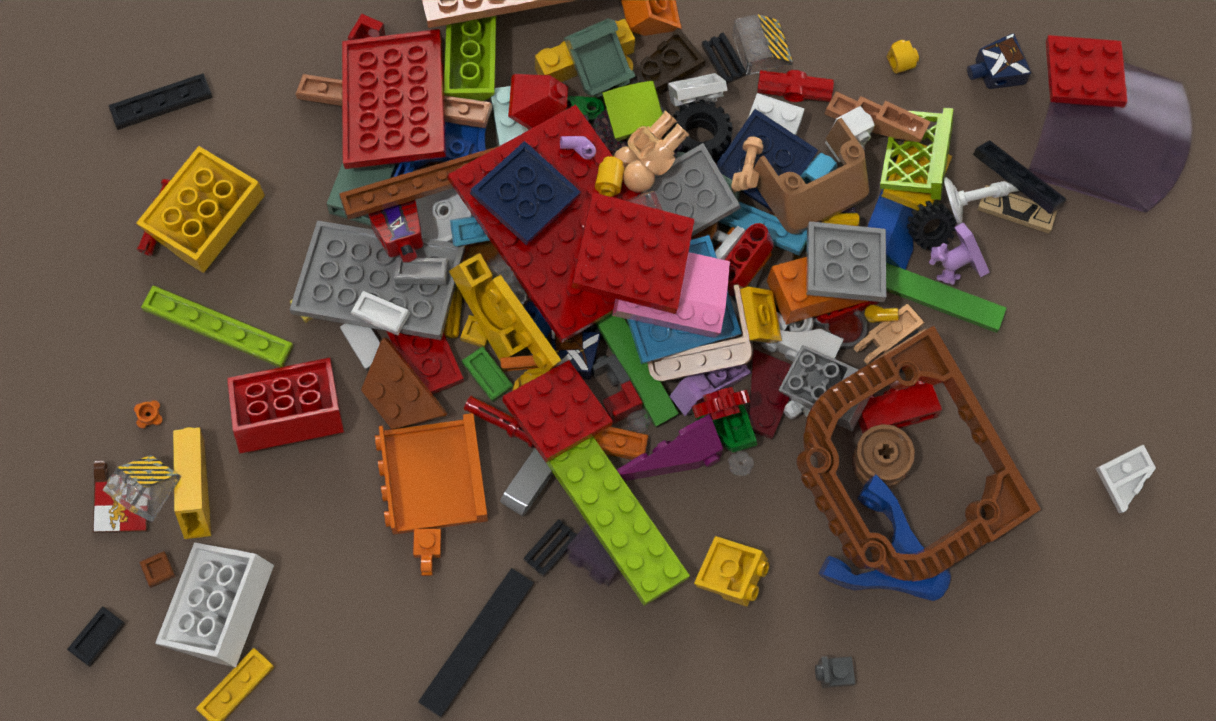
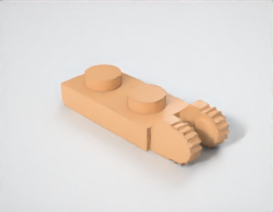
(890, 333)

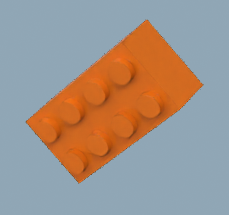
(789, 291)

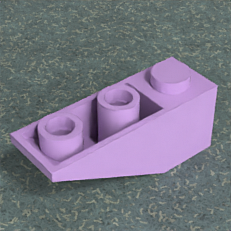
(692, 388)

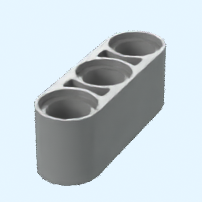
(527, 484)

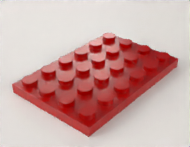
(393, 99)

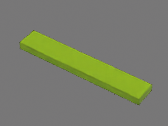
(217, 326)

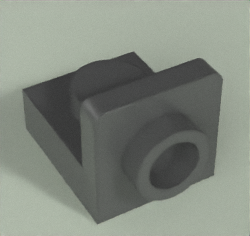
(616, 373)
(835, 672)

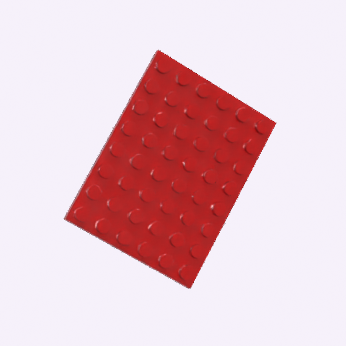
(549, 261)

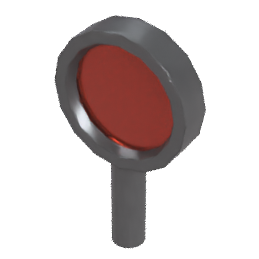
(850, 329)

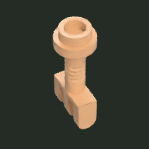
(748, 177)

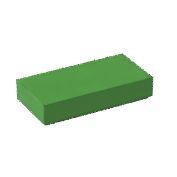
(487, 374)

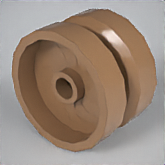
(883, 442)

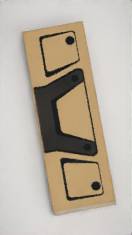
(1019, 211)

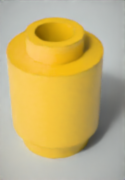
(610, 176)

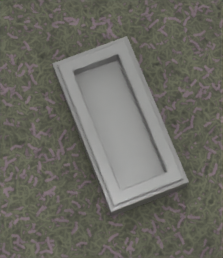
(422, 271)

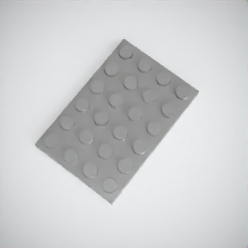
(351, 260)

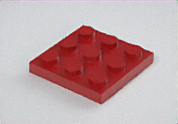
(1086, 71)
(557, 411)

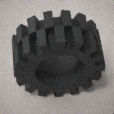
(923, 216)

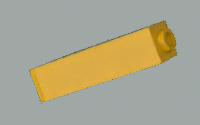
(191, 491)

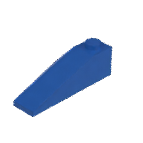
(893, 218)

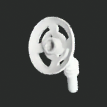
(961, 198)

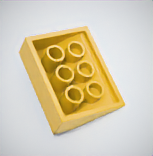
(201, 208)

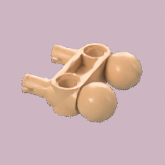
(649, 153)

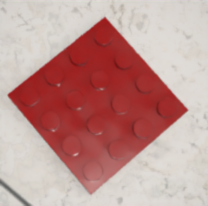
(633, 253)

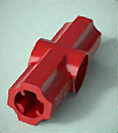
(795, 86)

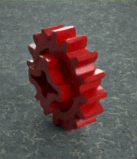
(721, 403)

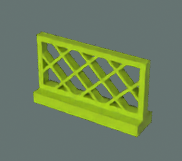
(937, 159)

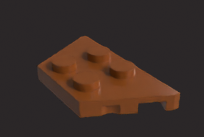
(398, 390)

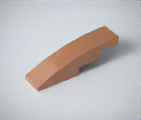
(888, 119)

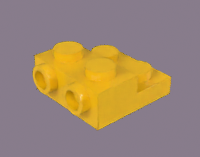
(732, 571)

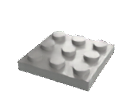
(695, 189)
(846, 261)

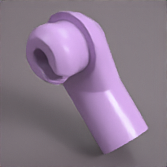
(579, 144)

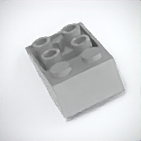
(814, 374)

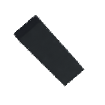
(160, 101)
(1019, 177)

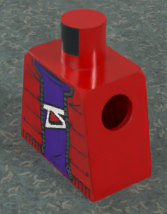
(398, 230)

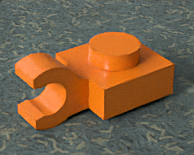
(427, 546)

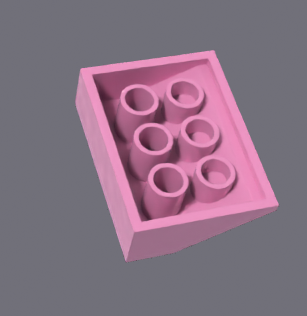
(700, 302)

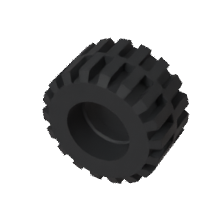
(709, 118)

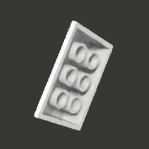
(215, 603)

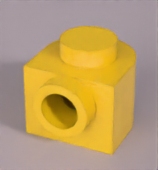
(902, 56)

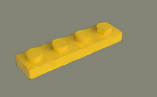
(518, 317)

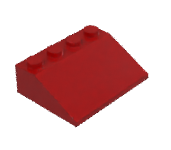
(284, 405)

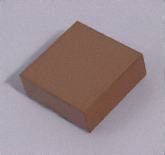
(157, 569)

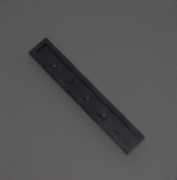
(476, 643)

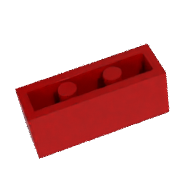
(901, 407)

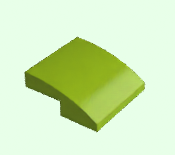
(632, 108)

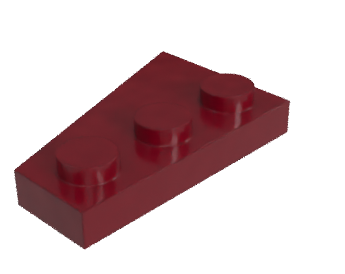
(765, 399)

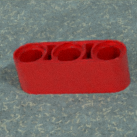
(748, 248)

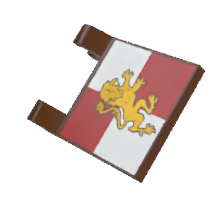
(109, 514)

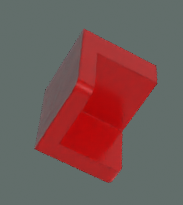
(366, 28)
(623, 403)

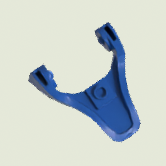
(459, 141)
(879, 498)

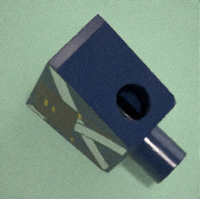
(1001, 64)
(579, 350)

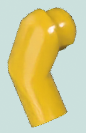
(878, 314)

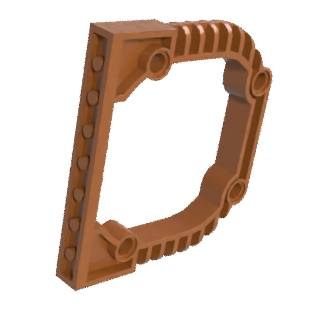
(1005, 494)

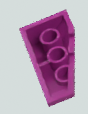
(690, 450)

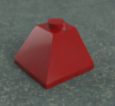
(536, 99)

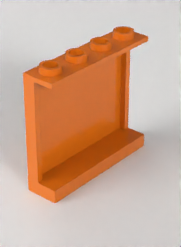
(431, 476)

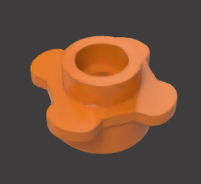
(145, 407)

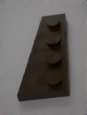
(669, 63)

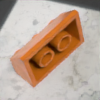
(651, 16)

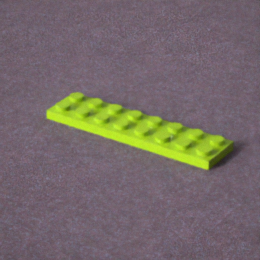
(618, 520)

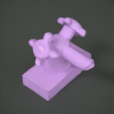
(965, 253)

